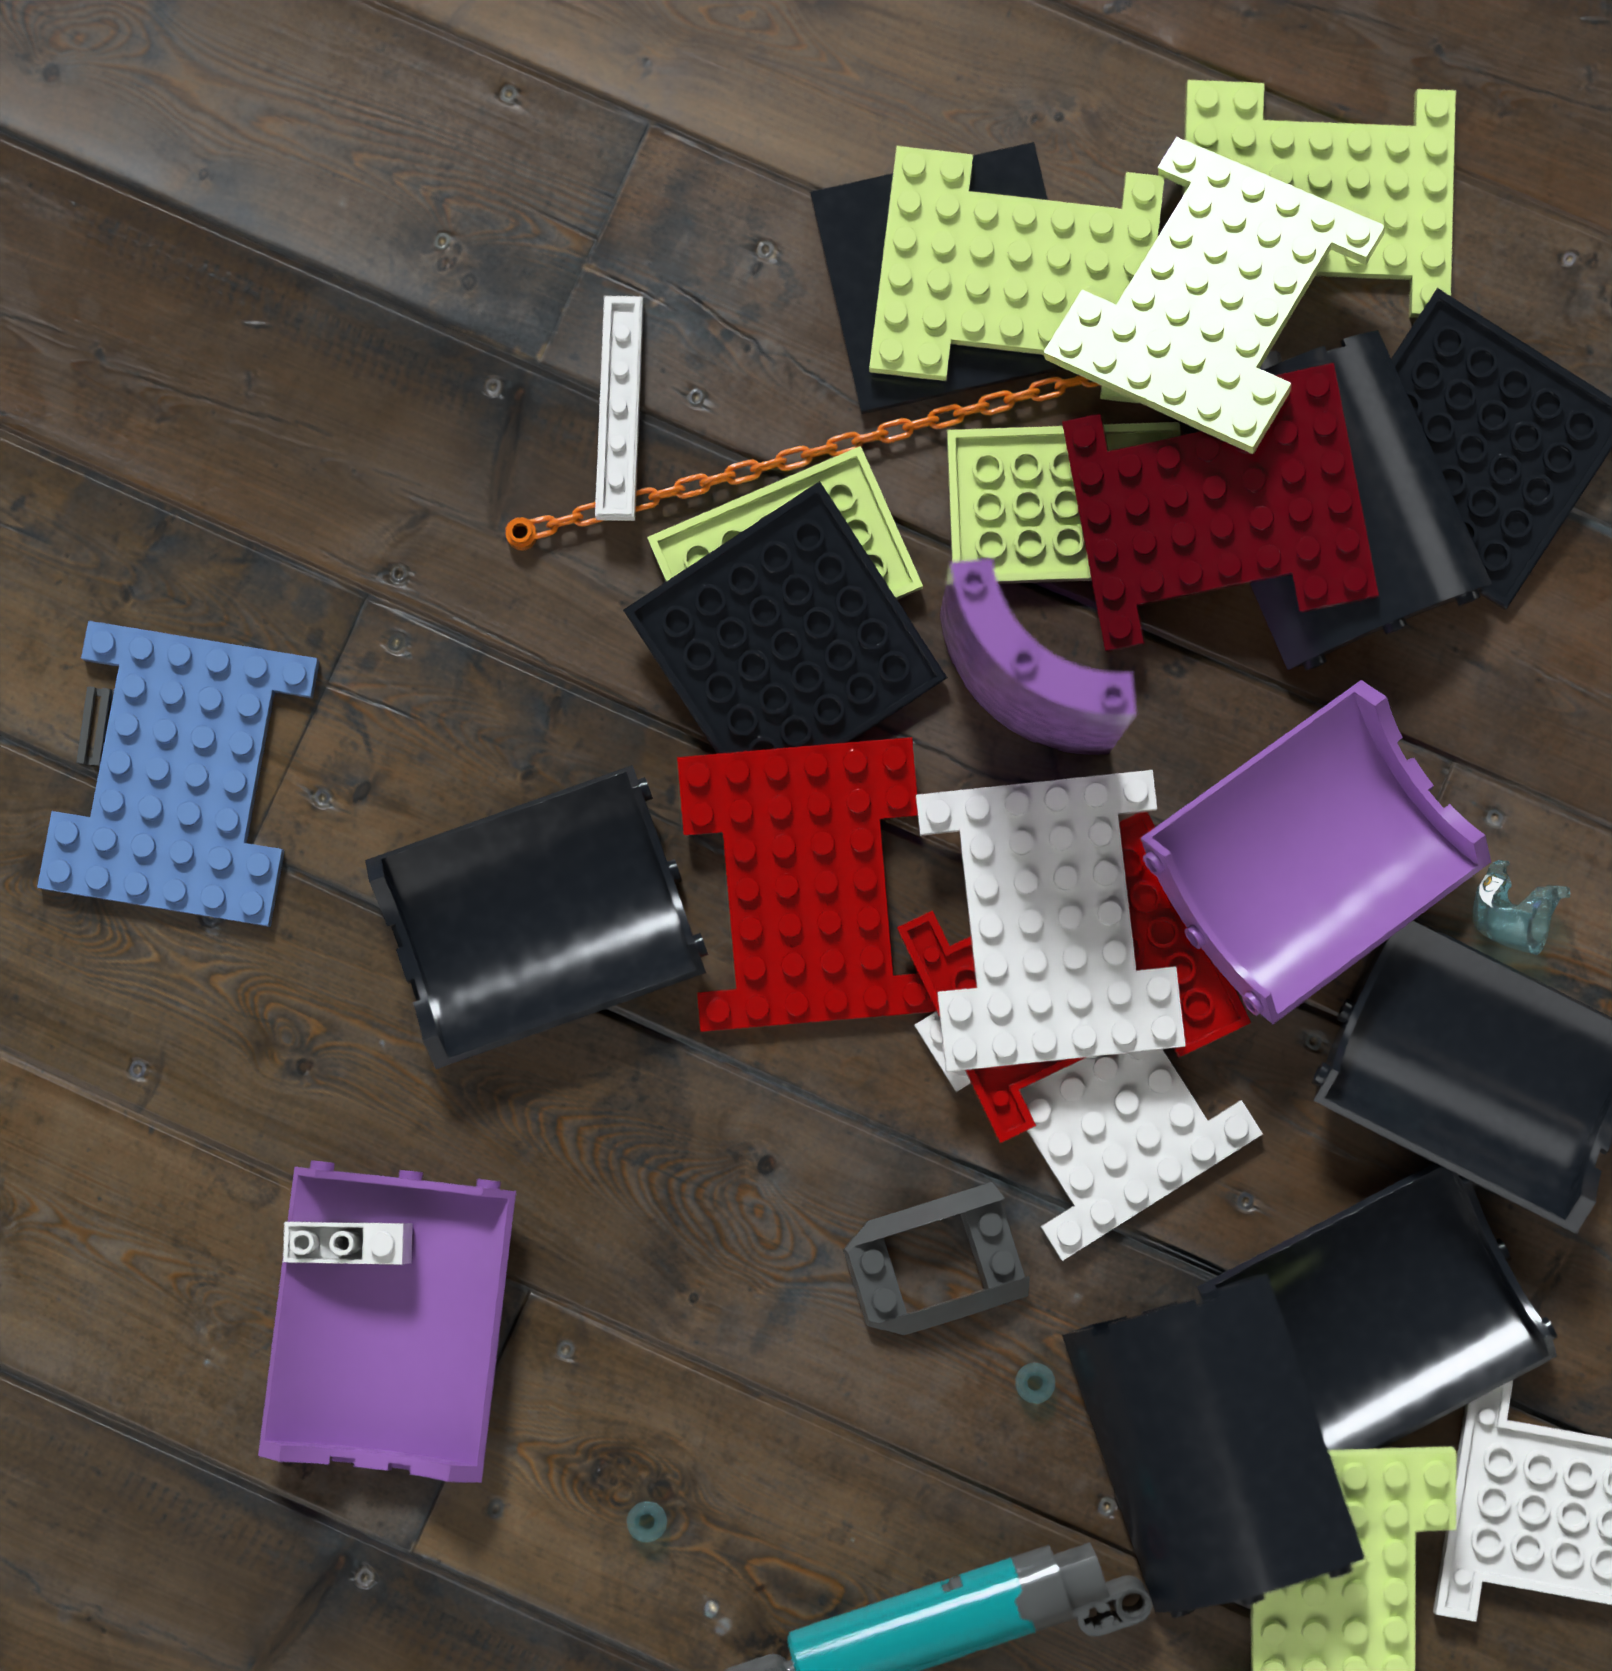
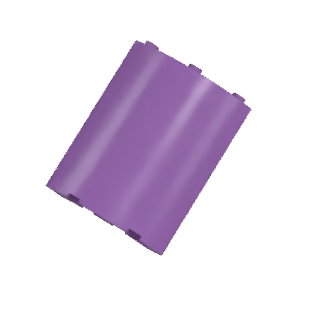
(1022, 680)
(1312, 854)
(391, 1356)

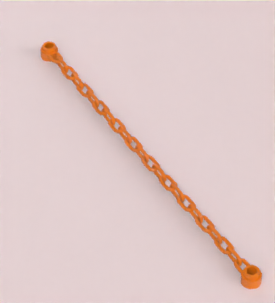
(909, 426)

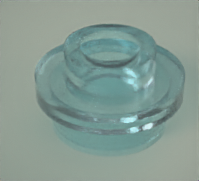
(1044, 1391)
(643, 1534)

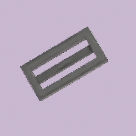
(91, 693)

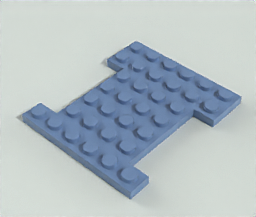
(178, 778)

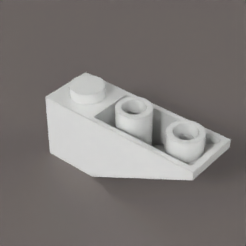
(348, 1242)

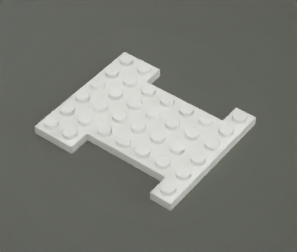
(1050, 925)
(1115, 1135)
(1526, 1510)

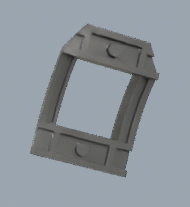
(990, 1244)

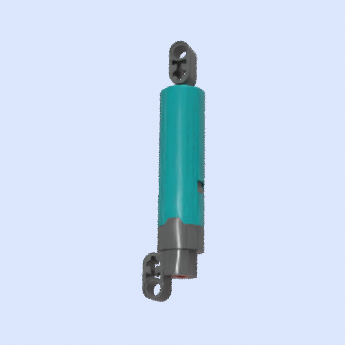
(965, 1615)

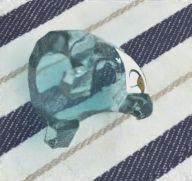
(1512, 925)

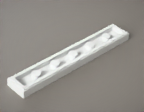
(619, 408)

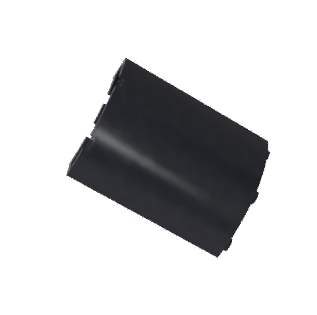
(1410, 517)
(536, 916)
(1477, 1071)
(1401, 1309)
(1214, 1448)

